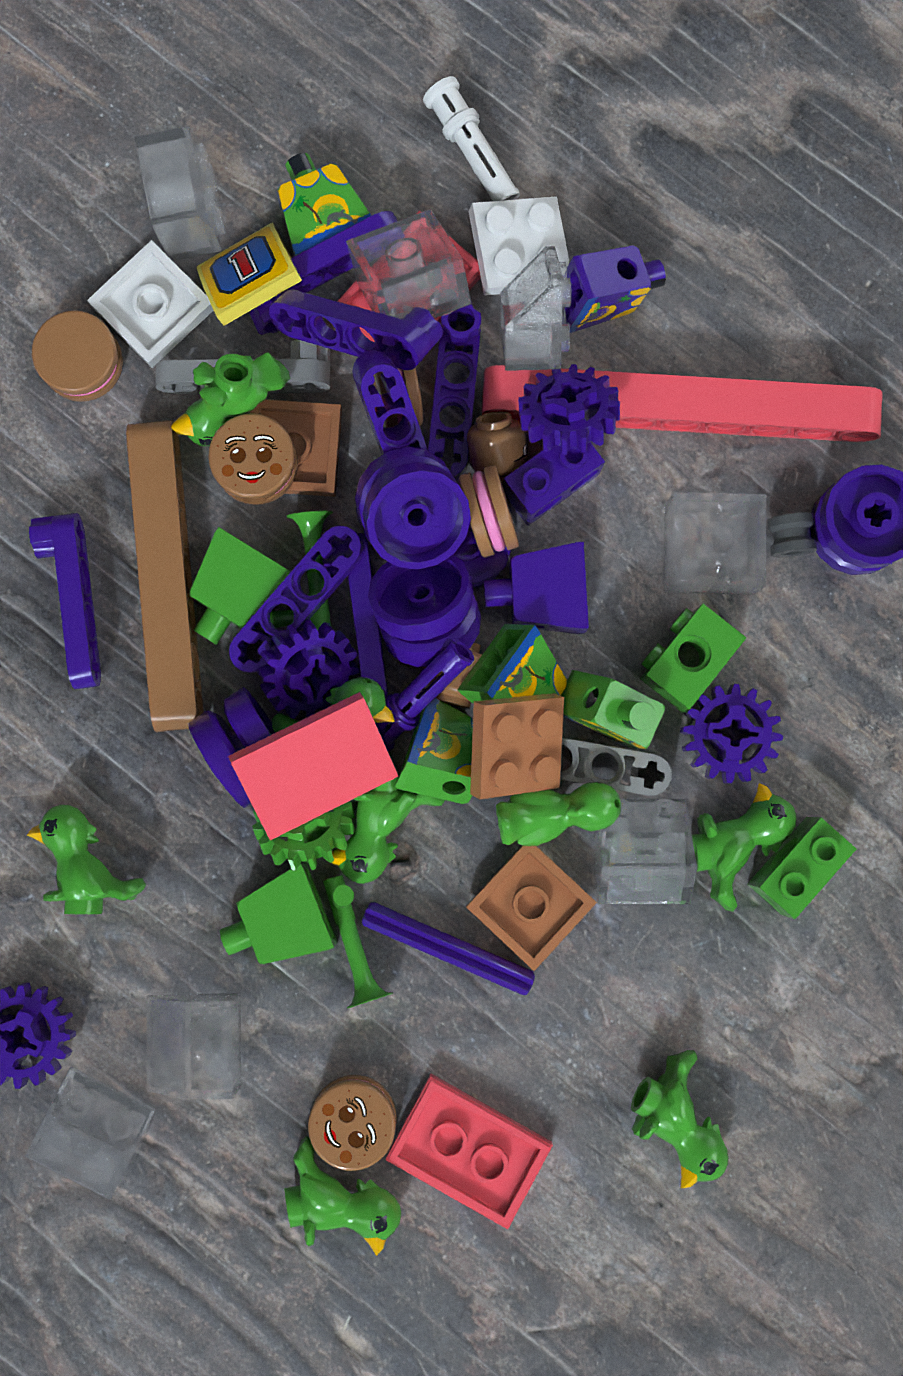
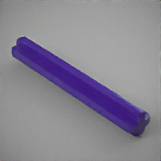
(448, 948)

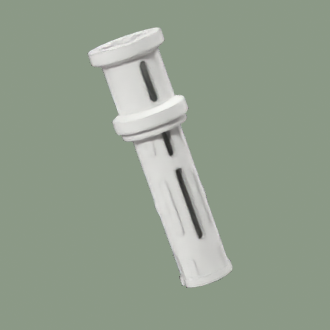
(465, 123)

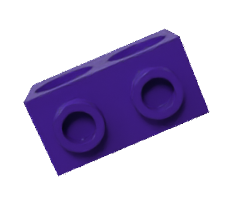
(550, 480)

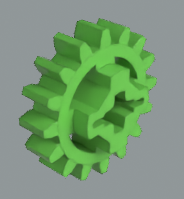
(310, 839)

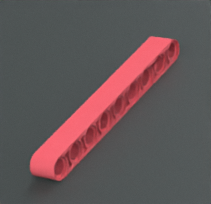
(718, 404)

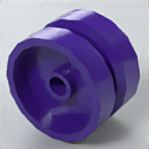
(412, 508)
(861, 520)
(424, 609)
(219, 741)

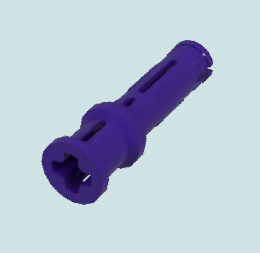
(407, 706)

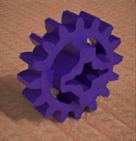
(569, 409)
(304, 667)
(732, 713)
(41, 1040)

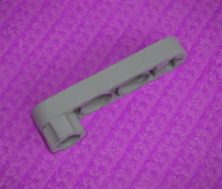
(307, 369)
(582, 772)

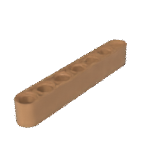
(164, 575)

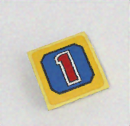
(248, 274)

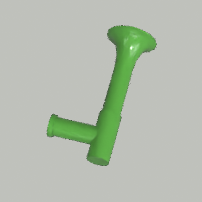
(311, 526)
(340, 900)

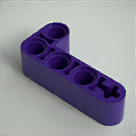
(381, 406)

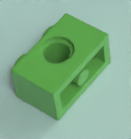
(715, 644)
(801, 866)

